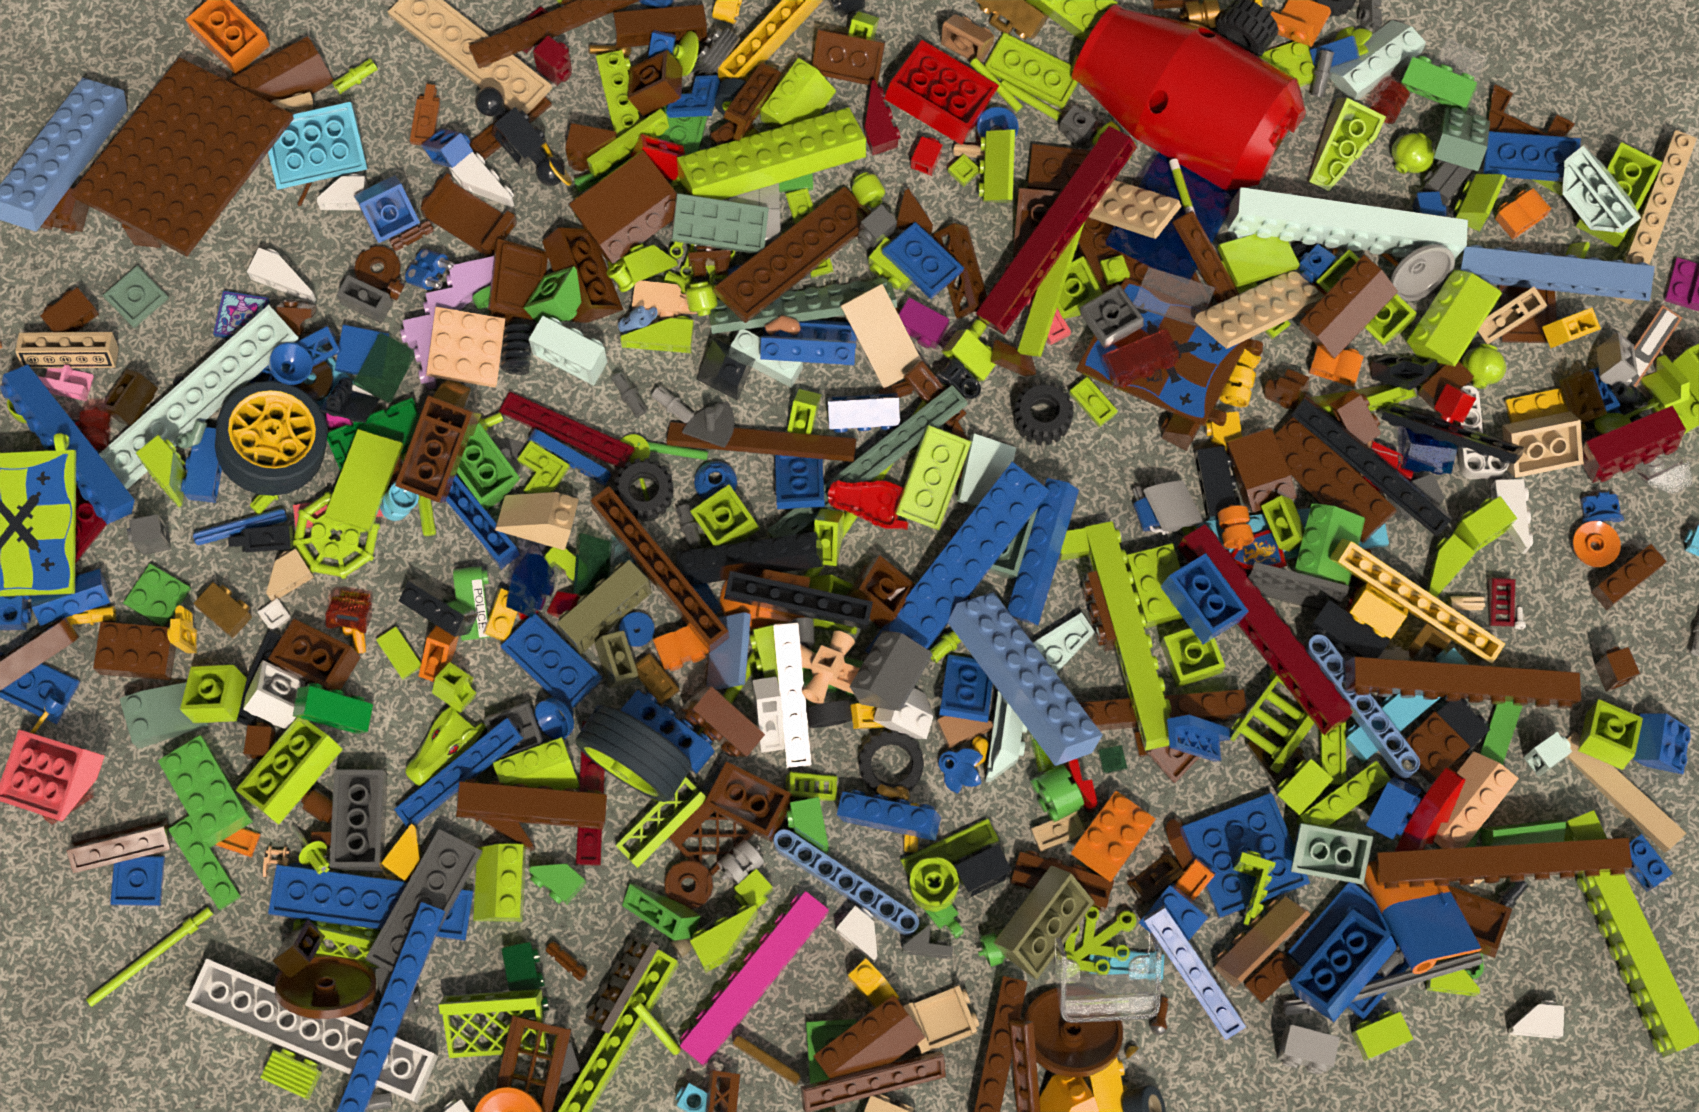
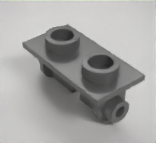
(1369, 15)

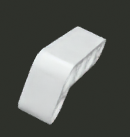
(1483, 463)

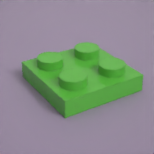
(157, 595)

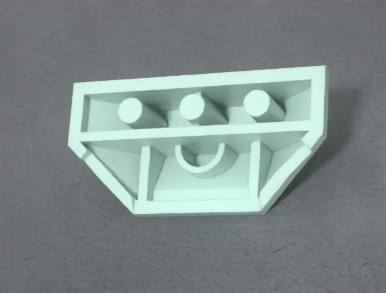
(1597, 194)
(1005, 739)

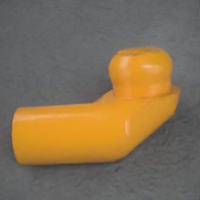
(358, 639)

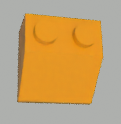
(1067, 1095)

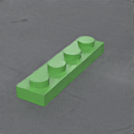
(204, 863)

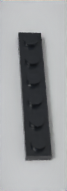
(1446, 431)

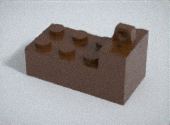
(437, 449)

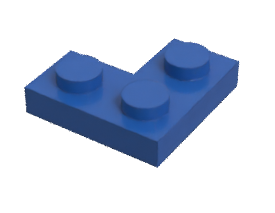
(699, 102)

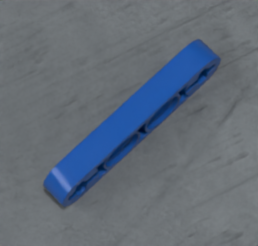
(571, 457)

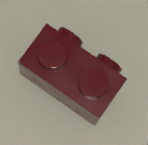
(553, 60)

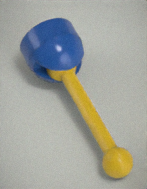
(51, 705)

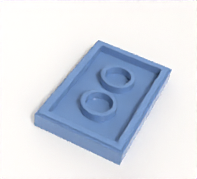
(729, 660)

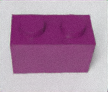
(923, 323)

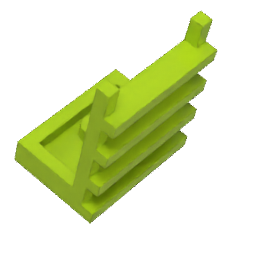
(1252, 864)

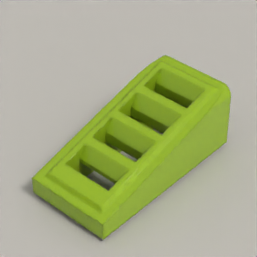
(791, 777)

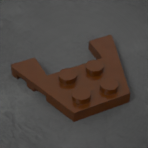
(1505, 123)

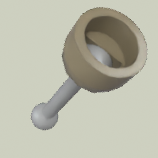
(683, 946)

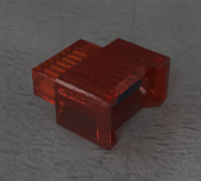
(350, 611)

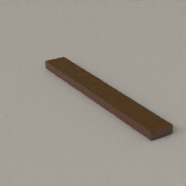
(772, 443)

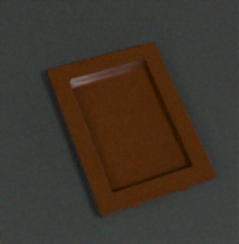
(515, 277)
(1531, 330)

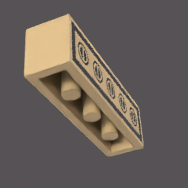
(67, 348)

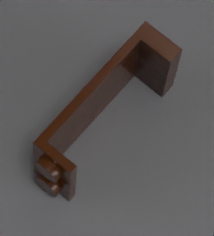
(466, 216)

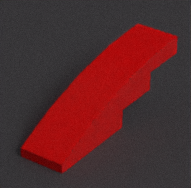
(1432, 811)

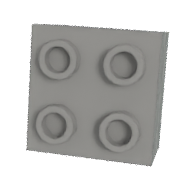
(1308, 1049)

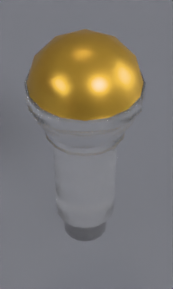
(1135, 1055)

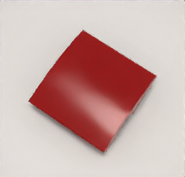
(1086, 787)

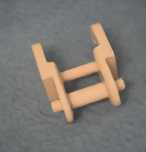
(268, 860)

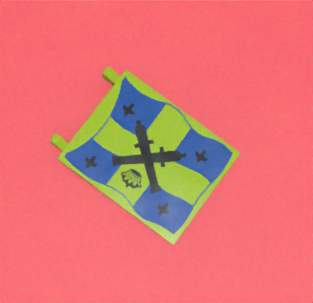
(38, 521)

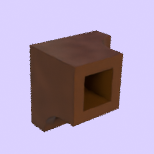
(295, 313)
(1287, 390)

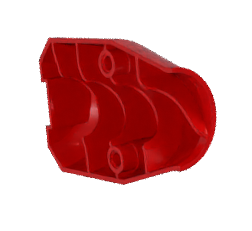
(1190, 94)

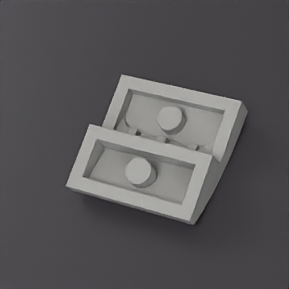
(1173, 505)

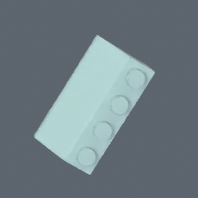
(1387, 53)

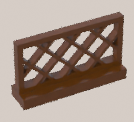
(695, 821)

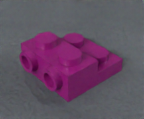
(1684, 284)

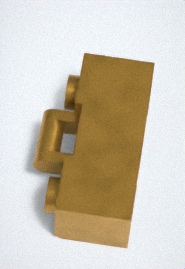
(1020, 13)

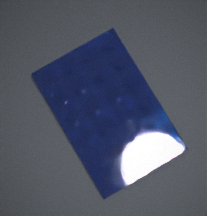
(1168, 250)

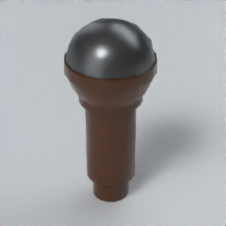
(1159, 1023)

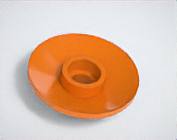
(1603, 536)

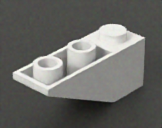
(478, 179)
(1515, 496)

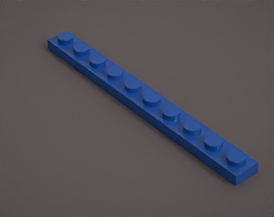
(392, 1009)

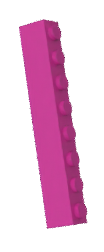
(754, 979)

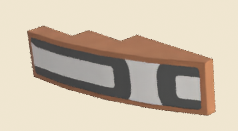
(1653, 341)

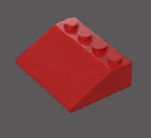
(941, 92)

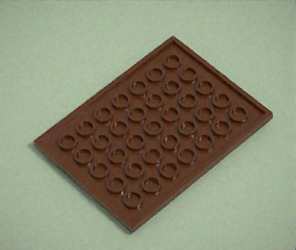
(182, 156)

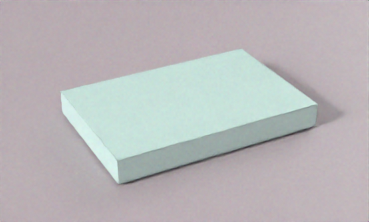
(982, 468)

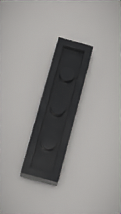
(268, 645)

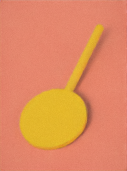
(564, 178)

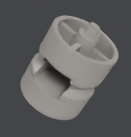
(737, 865)

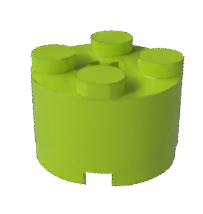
(934, 898)

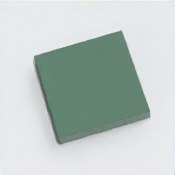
(135, 296)

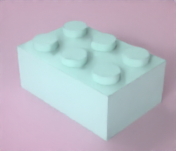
(568, 350)

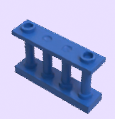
(815, 343)

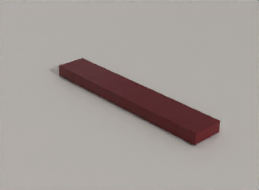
(567, 430)
(589, 840)

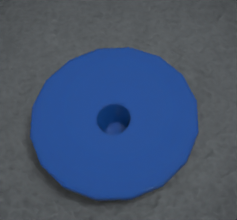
(637, 621)

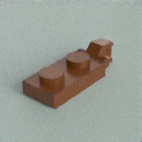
(425, 116)

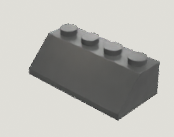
(358, 820)

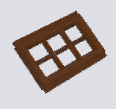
(556, 1058)

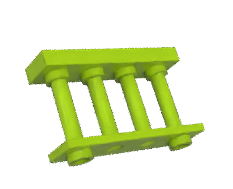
(1292, 737)

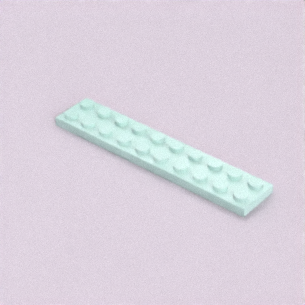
(200, 392)

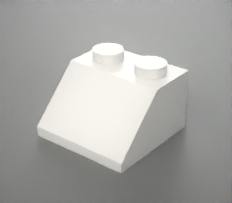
(273, 695)
(913, 718)

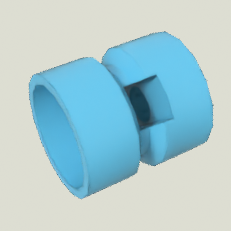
(398, 503)

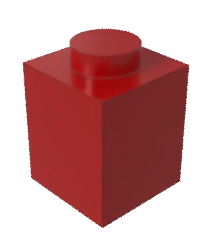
(926, 155)
(1454, 404)

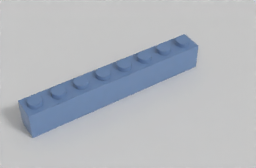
(1560, 273)

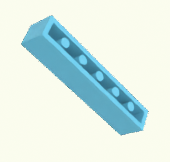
(1400, 712)

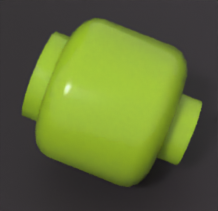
(868, 190)
(701, 298)

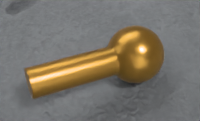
(603, 49)
(898, 792)

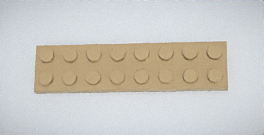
(451, 34)

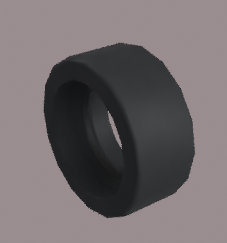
(829, 714)

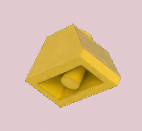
(1221, 434)
(404, 855)
(871, 983)

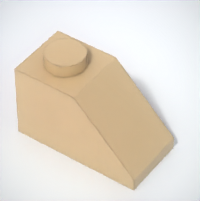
(287, 574)

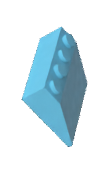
(318, 147)

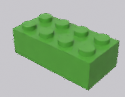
(205, 791)

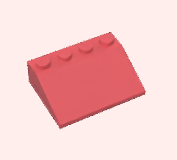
(47, 775)

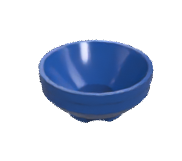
(997, 117)
(295, 356)
(705, 488)
(551, 720)

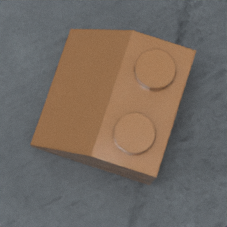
(966, 38)

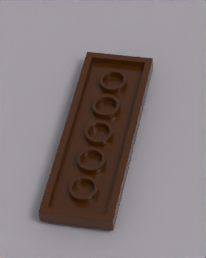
(1331, 478)

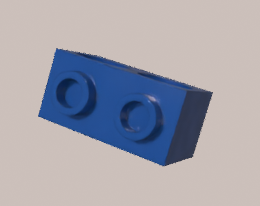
(447, 147)
(13, 604)
(1647, 864)

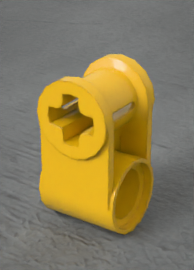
(726, 10)

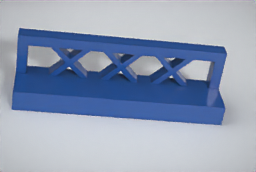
(311, 344)
(1197, 730)

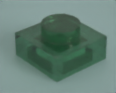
(1112, 759)

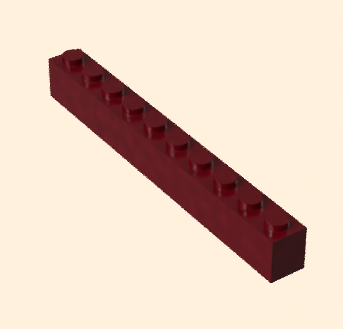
(1056, 230)
(1273, 637)

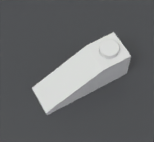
(274, 272)
(769, 713)

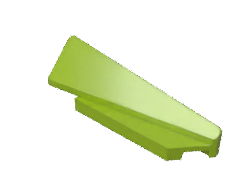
(1377, 396)

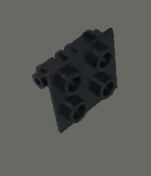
(348, 403)

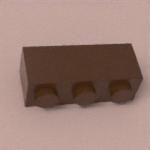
(1628, 577)

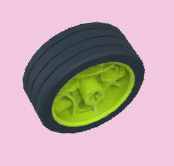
(633, 753)

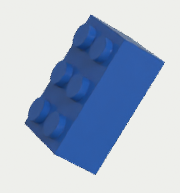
(1204, 598)

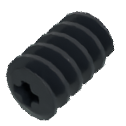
(514, 349)

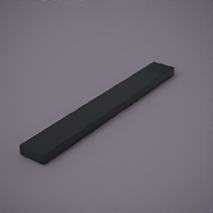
(1371, 466)

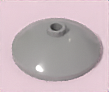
(1423, 272)

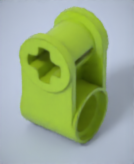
(620, 274)

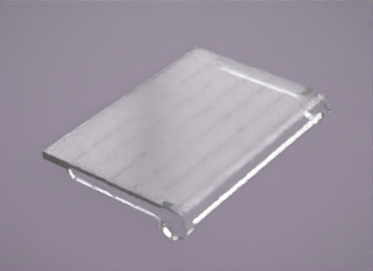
(1173, 296)

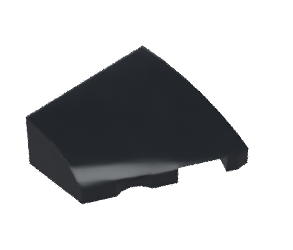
(1401, 371)

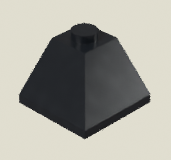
(725, 369)

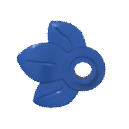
(963, 770)

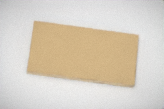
(881, 335)

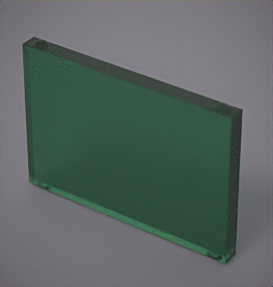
(384, 368)
(591, 564)

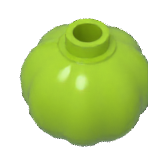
(1412, 153)
(1485, 365)

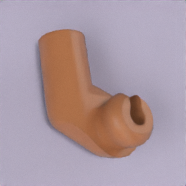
(783, 323)

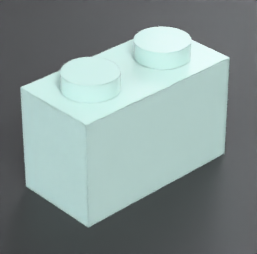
(1548, 754)

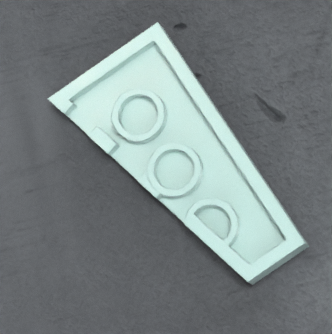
(1064, 641)

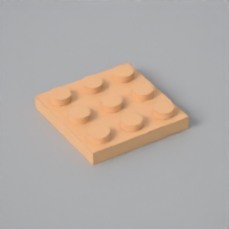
(465, 347)

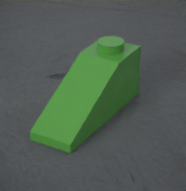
(661, 912)

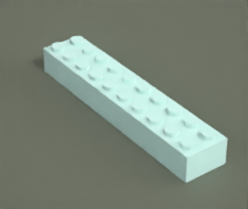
(1342, 223)

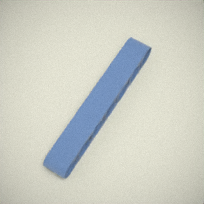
(1364, 718)
(839, 871)

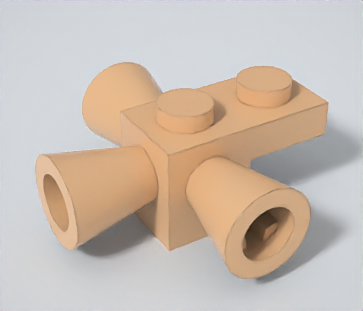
(828, 667)

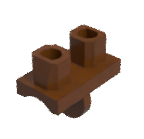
(709, 256)

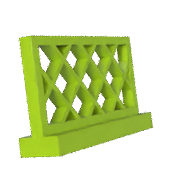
(485, 1003)

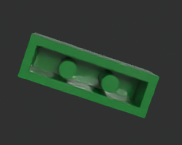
(332, 709)

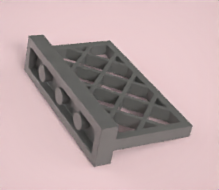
(1295, 587)

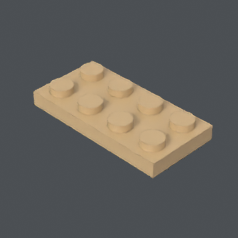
(1135, 209)

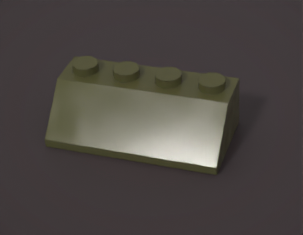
(604, 606)
(1046, 914)

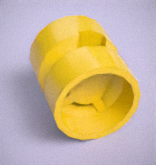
(1237, 389)

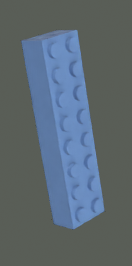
(60, 153)
(1024, 678)

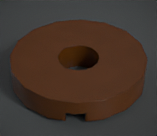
(373, 256)
(699, 874)

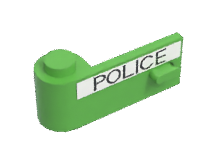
(470, 591)

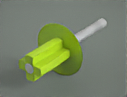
(312, 853)

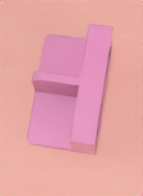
(68, 382)

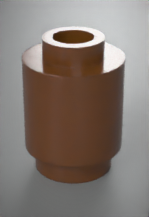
(318, 805)

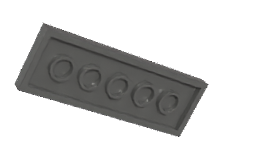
(436, 883)

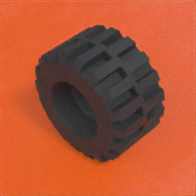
(1248, 26)
(1043, 395)
(651, 471)

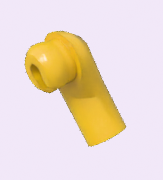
(982, 746)

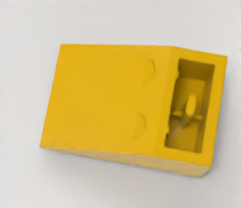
(1377, 610)

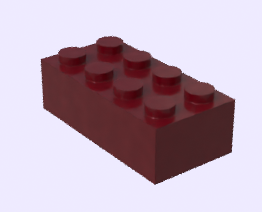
(1633, 444)

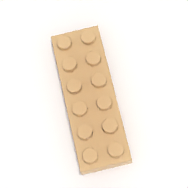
(1259, 309)

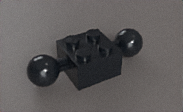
(518, 135)

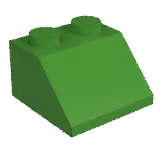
(555, 296)
(808, 822)

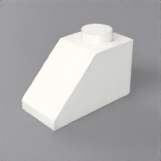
(341, 193)
(860, 932)
(1541, 1021)

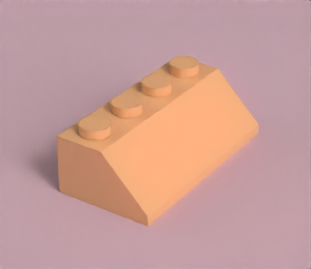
(1482, 792)

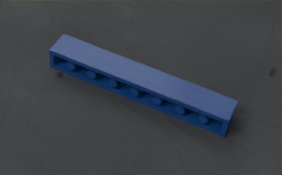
(48, 418)

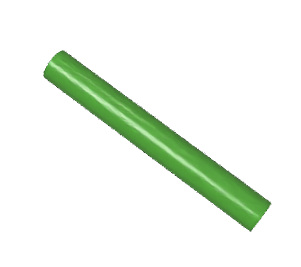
(678, 451)

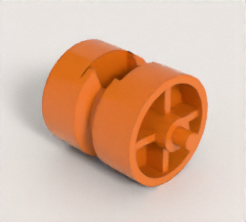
(1234, 522)

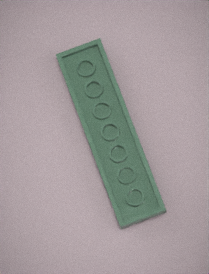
(800, 305)

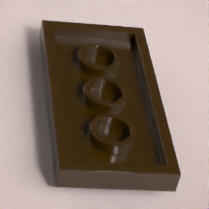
(621, 984)

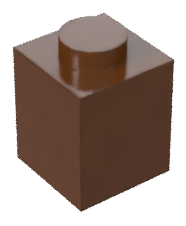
(258, 740)

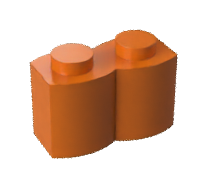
(1522, 213)
(1342, 369)
(679, 648)

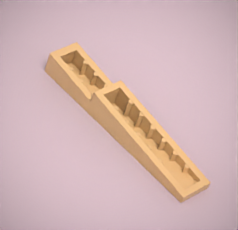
(1627, 798)

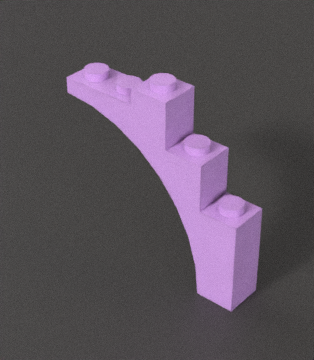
(463, 284)

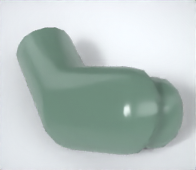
(192, 437)

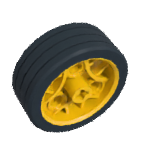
(270, 438)

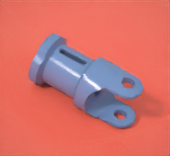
(638, 319)

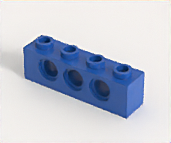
(699, 750)

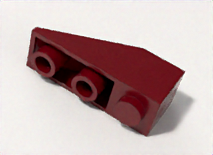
(879, 129)

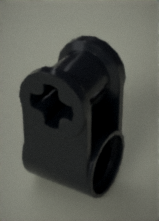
(958, 376)

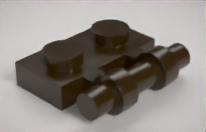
(1266, 761)

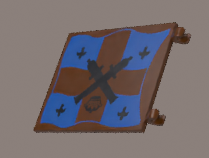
(1189, 386)

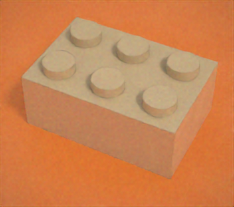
(1548, 443)

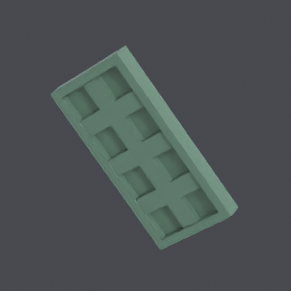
(719, 224)

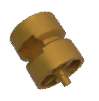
(1201, 14)

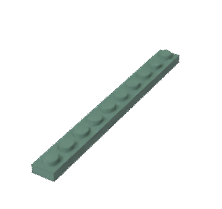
(877, 458)

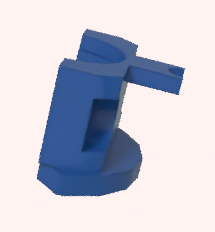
(1601, 508)

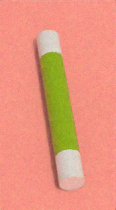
(1181, 186)

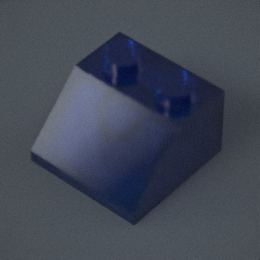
(1427, 454)
(530, 583)

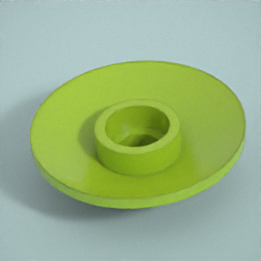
(687, 52)

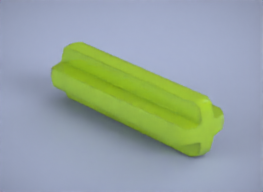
(426, 516)

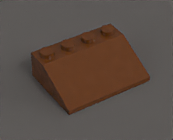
(626, 207)

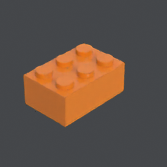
(227, 33)
(1113, 836)

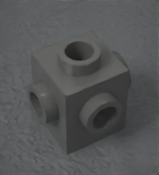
(1078, 125)

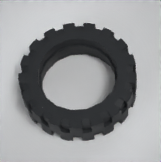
(896, 739)

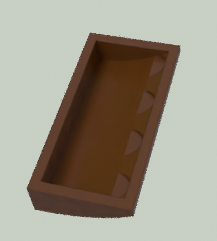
(1485, 919)

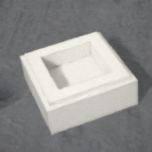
(274, 615)

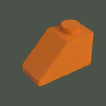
(437, 653)

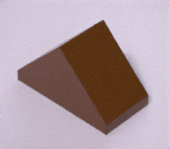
(912, 212)

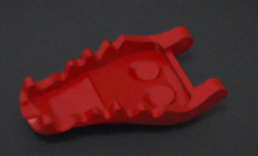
(869, 501)

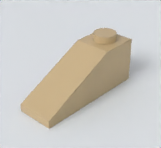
(1512, 315)

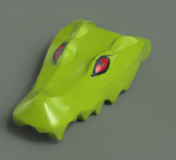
(444, 743)

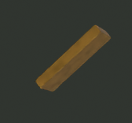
(767, 1060)

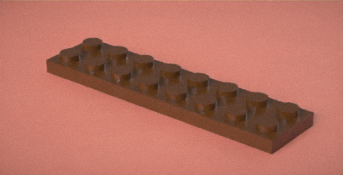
(792, 255)

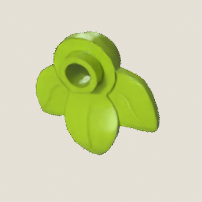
(1361, 37)

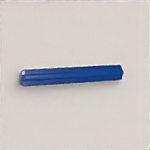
(235, 527)

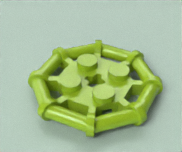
(330, 548)

